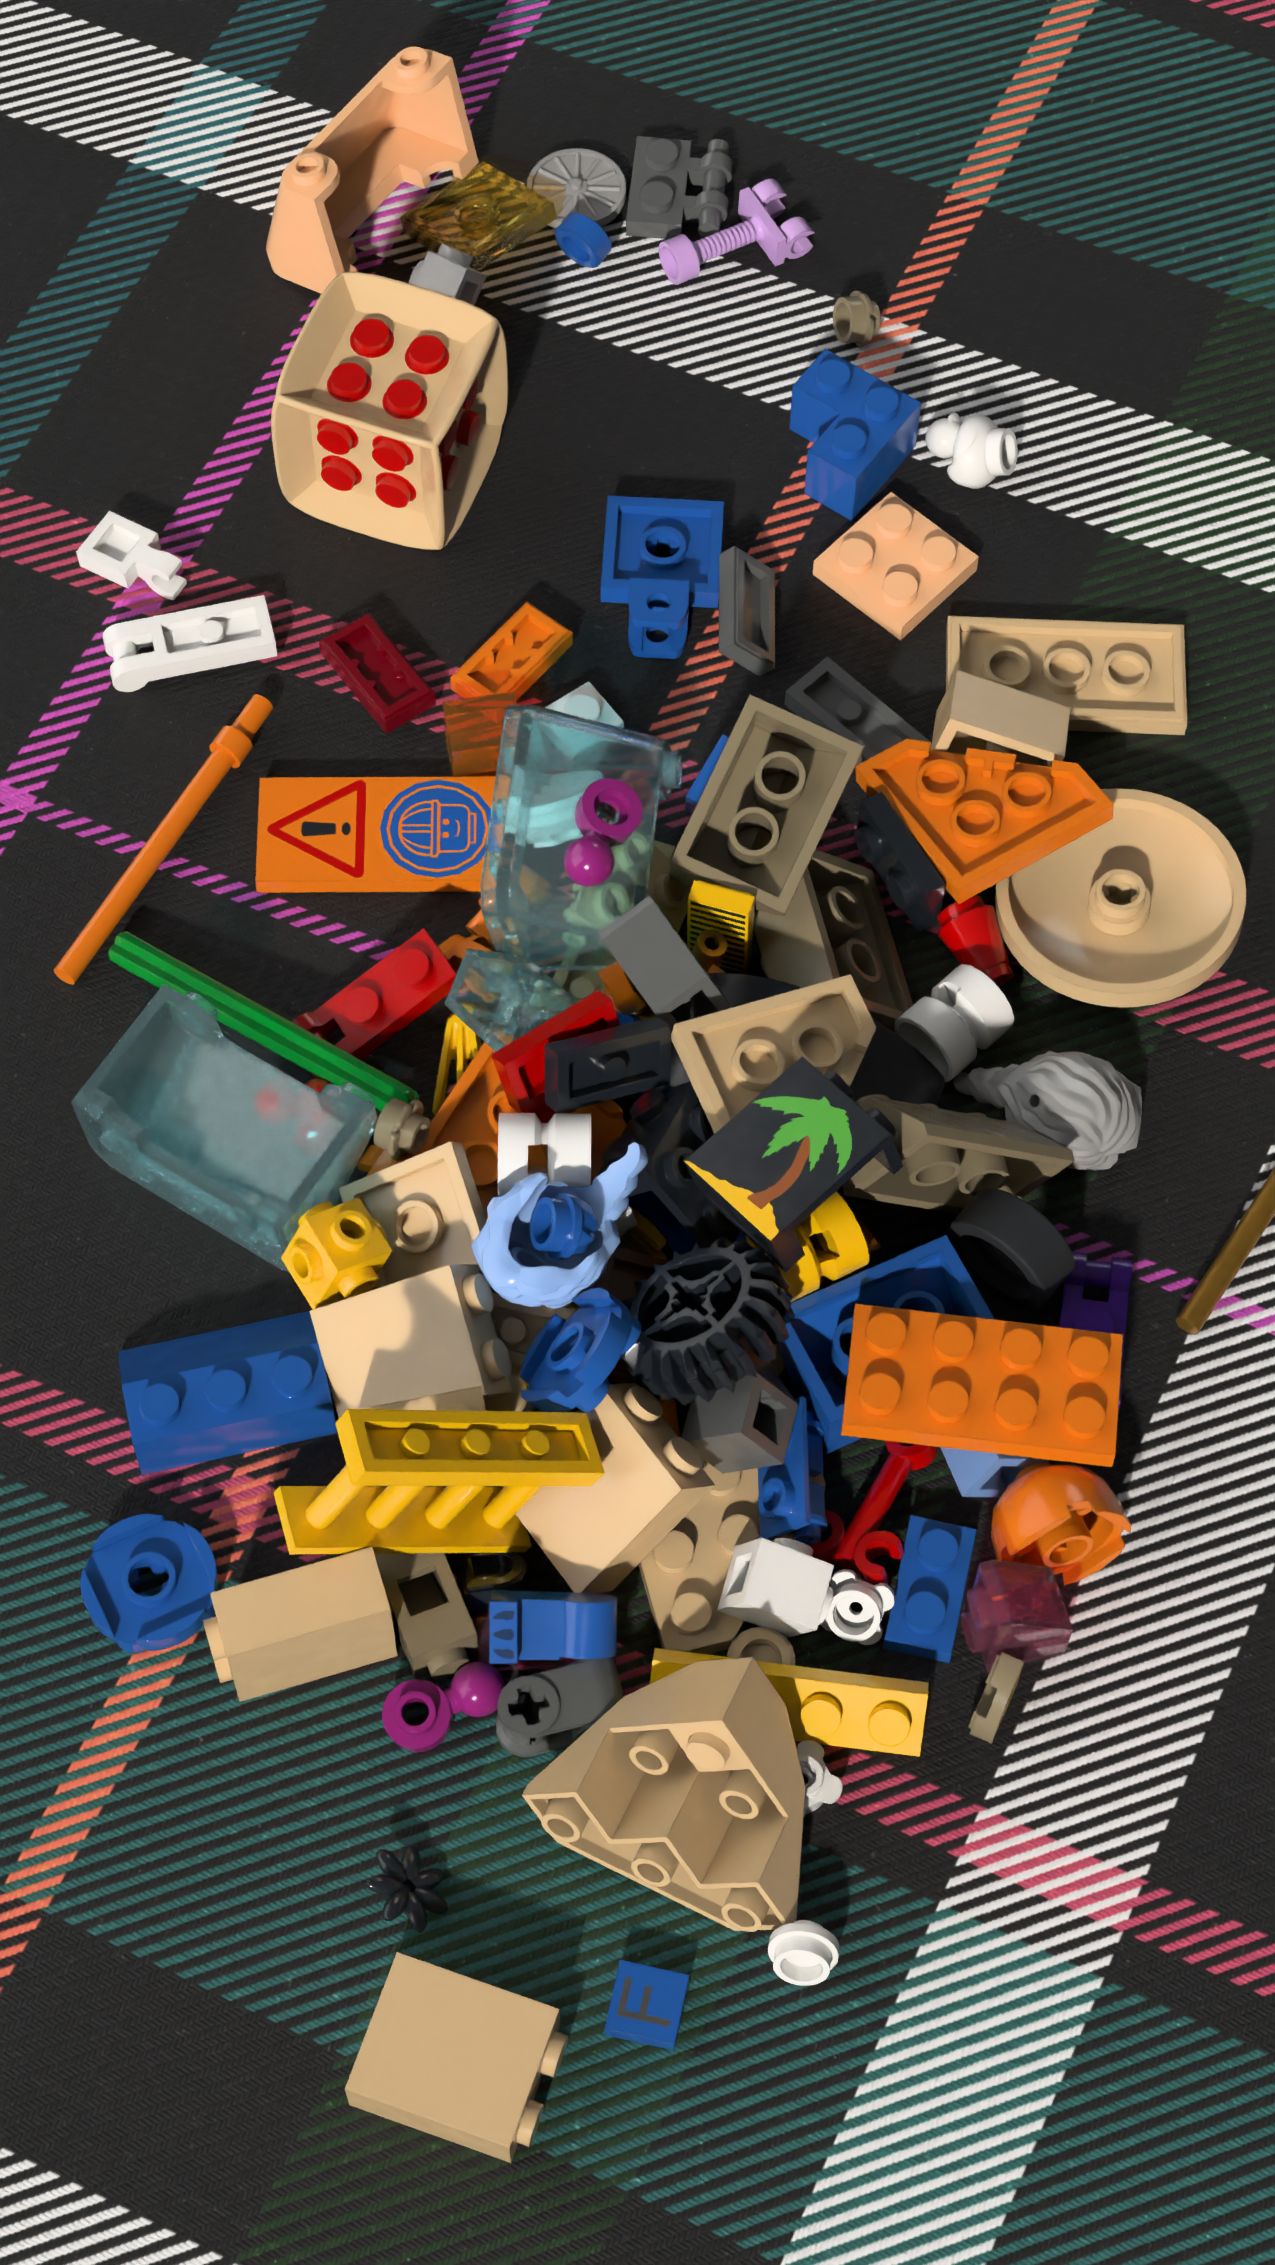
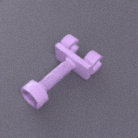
(757, 210)

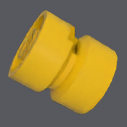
(836, 1244)

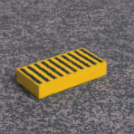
(726, 912)

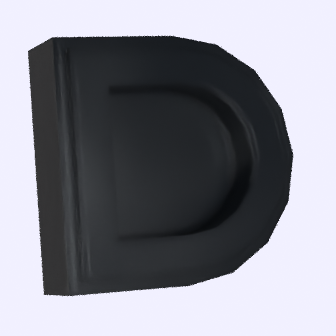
(486, 1572)

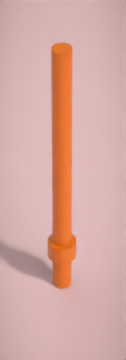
(227, 751)

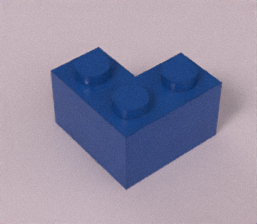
(857, 431)

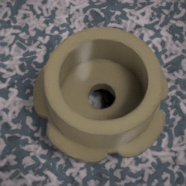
(856, 319)
(401, 1128)

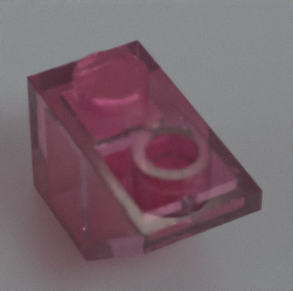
(1015, 1612)

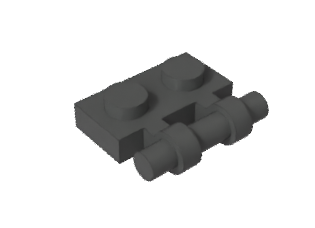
(660, 184)

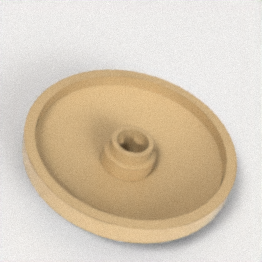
(1128, 907)

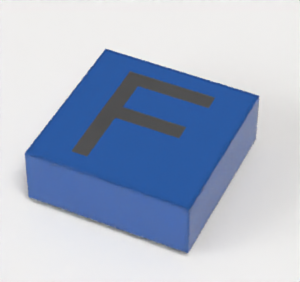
(646, 2005)

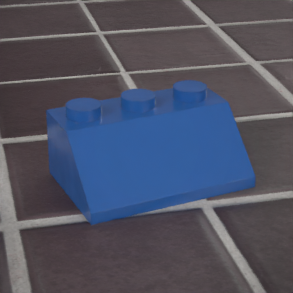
(820, 1333)
(226, 1393)

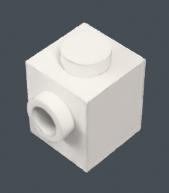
(777, 1586)

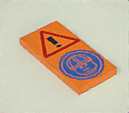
(372, 834)

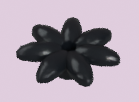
(407, 1887)

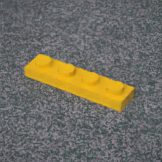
(835, 1705)

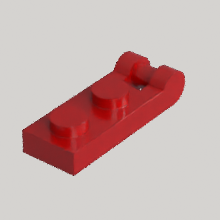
(384, 997)

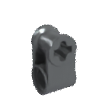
(562, 1700)

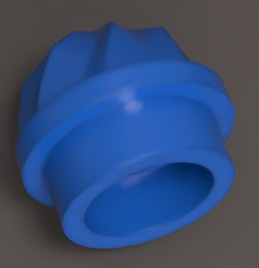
(562, 1226)

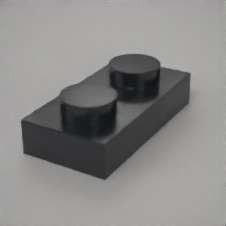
(607, 1064)

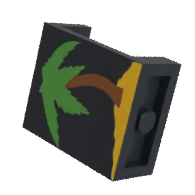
(790, 1156)

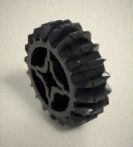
(707, 1320)

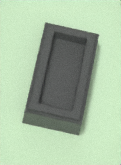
(746, 611)

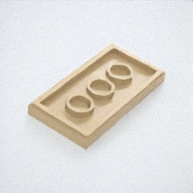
(1106, 672)

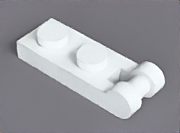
(189, 642)

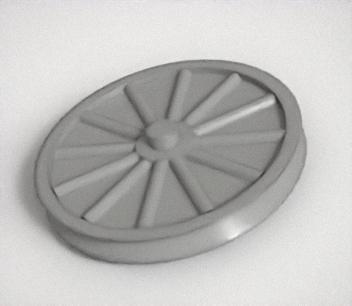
(580, 183)

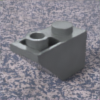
(662, 965)
(744, 1426)

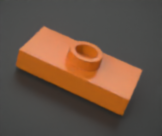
(513, 655)

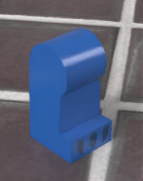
(551, 1626)

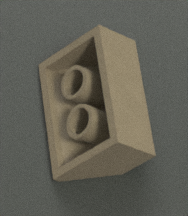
(765, 806)
(836, 931)
(953, 1157)

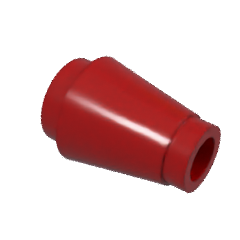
(975, 938)

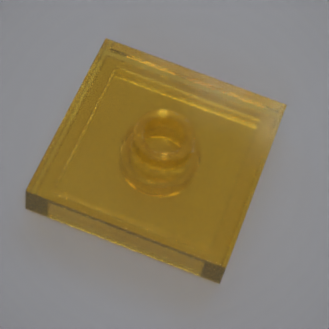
(479, 215)

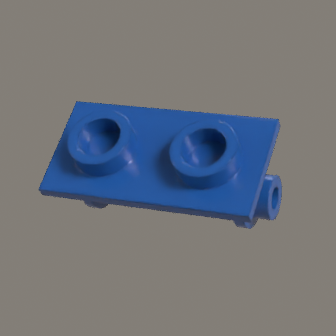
(786, 1495)

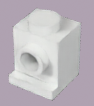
(449, 274)

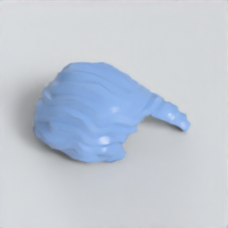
(530, 1275)

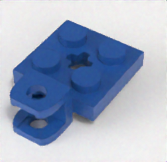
(657, 587)

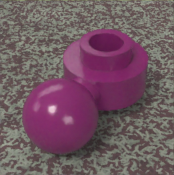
(589, 858)
(472, 1692)

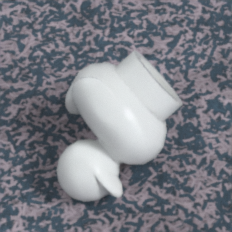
(977, 448)

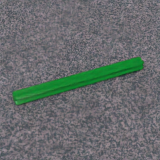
(258, 1022)

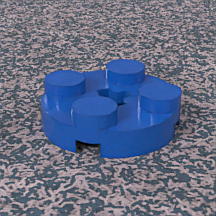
(575, 1356)
(142, 1620)

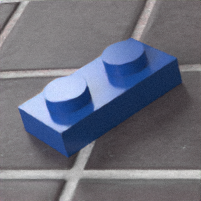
(929, 1589)

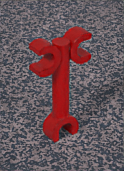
(861, 1540)

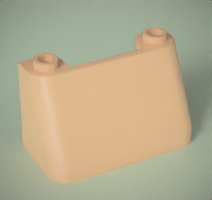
(391, 132)

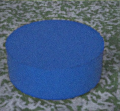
(583, 240)

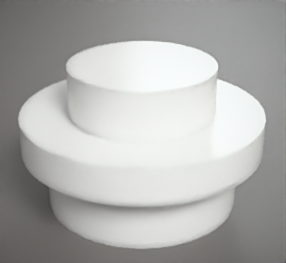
(803, 1952)

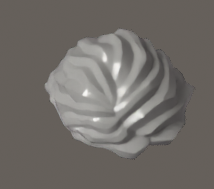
(1067, 1100)

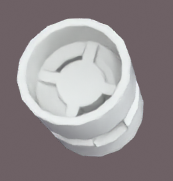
(959, 1016)
(567, 1142)

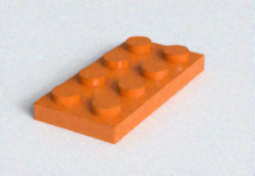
(983, 1385)

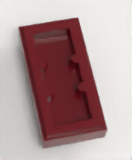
(377, 673)

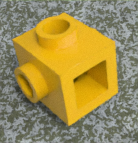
(336, 1252)

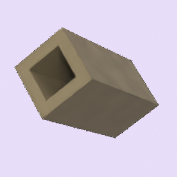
(428, 1613)

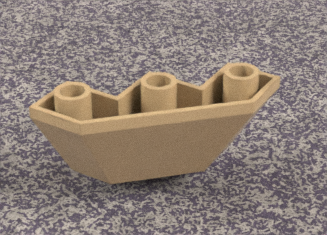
(689, 1794)

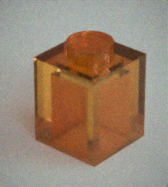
(475, 733)

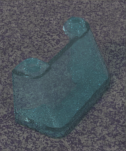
(540, 776)
(221, 1126)

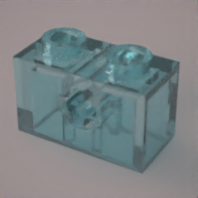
(504, 996)

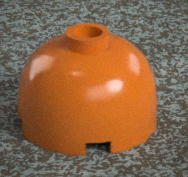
(1059, 1520)

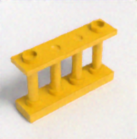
(397, 1453)

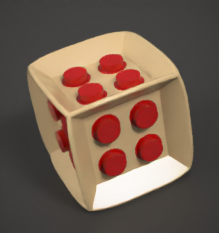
(390, 410)

